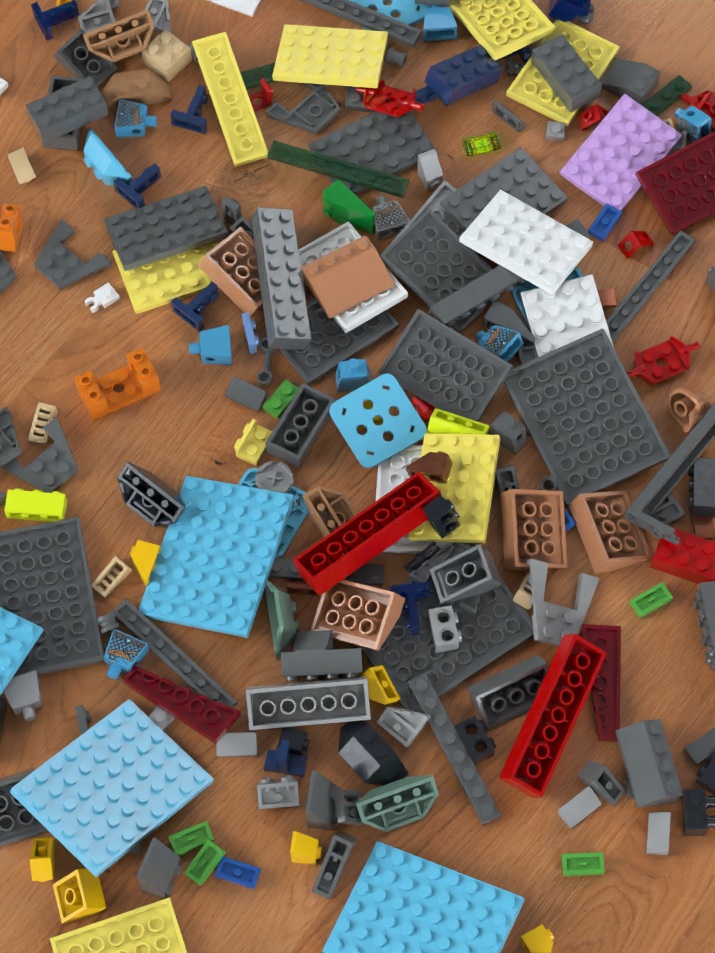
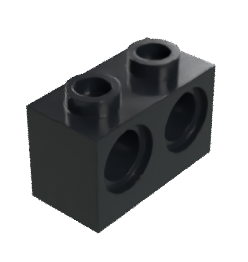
(442, 516)
(479, 738)

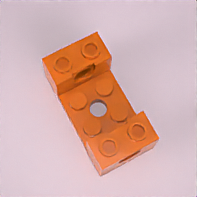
(10, 227)
(137, 379)

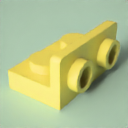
(252, 444)

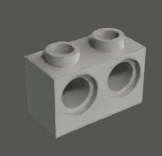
(441, 629)

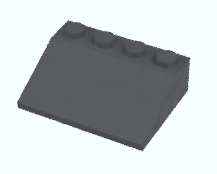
(15, 819)

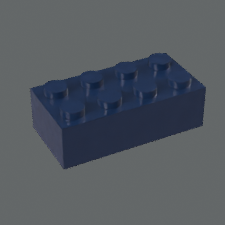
(463, 74)

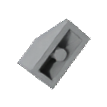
(429, 170)

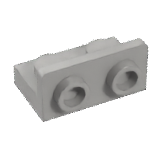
(278, 792)

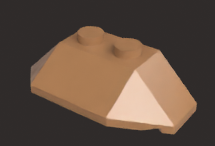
(121, 37)
(136, 86)
(328, 508)

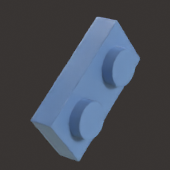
(249, 326)

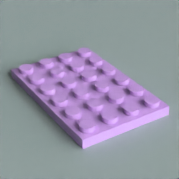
(616, 150)

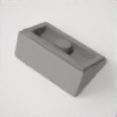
(237, 744)
(579, 807)
(658, 833)

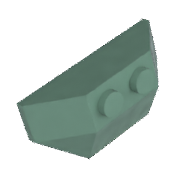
(281, 618)
(398, 802)

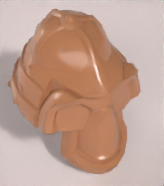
(688, 407)

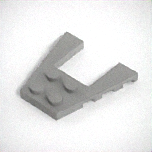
(555, 621)

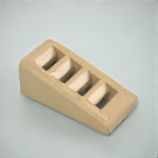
(46, 412)
(116, 581)
(524, 593)

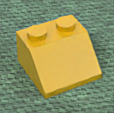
(79, 896)

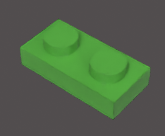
(280, 399)
(651, 600)
(191, 838)
(204, 862)
(582, 864)

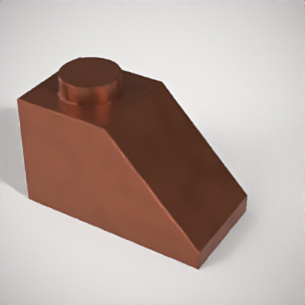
(432, 466)

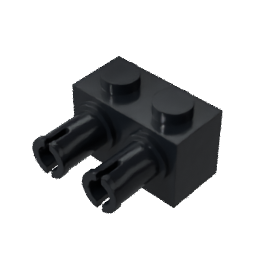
(694, 814)

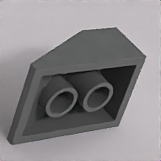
(81, 62)
(630, 78)
(466, 575)
(320, 806)
(159, 870)

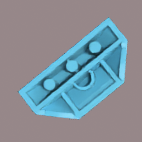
(103, 161)

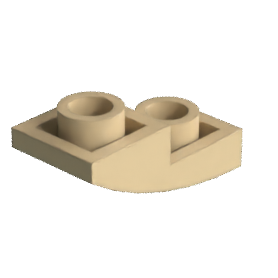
(21, 166)

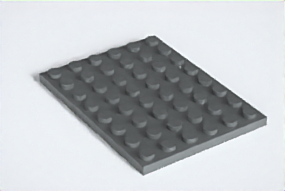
(585, 416)
(51, 586)
(486, 637)

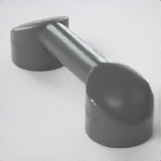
(265, 377)

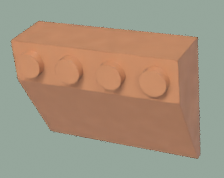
(235, 270)
(347, 276)
(533, 528)
(606, 532)
(358, 613)

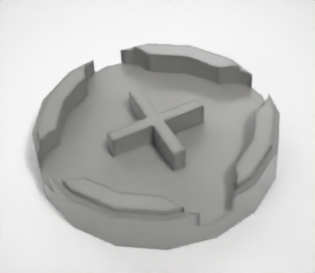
(274, 477)

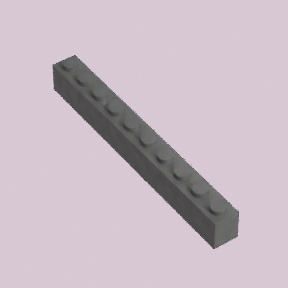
(482, 290)

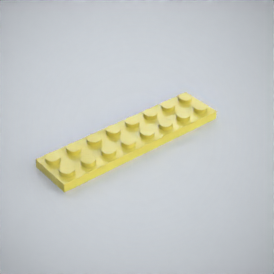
(230, 99)

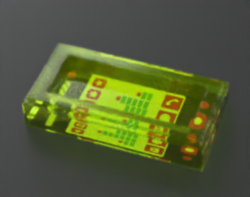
(481, 144)

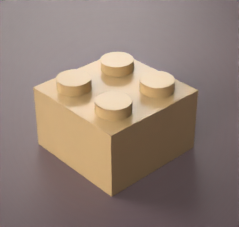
(167, 55)

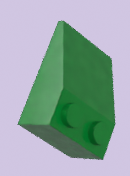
(344, 206)

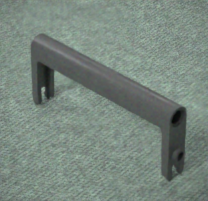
(668, 476)

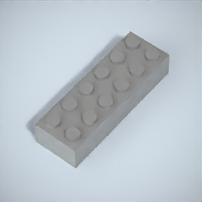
(308, 703)

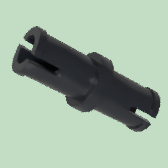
(421, 557)

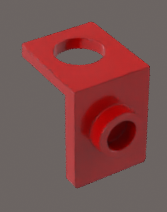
(265, 95)
(591, 116)
(638, 239)
(423, 409)

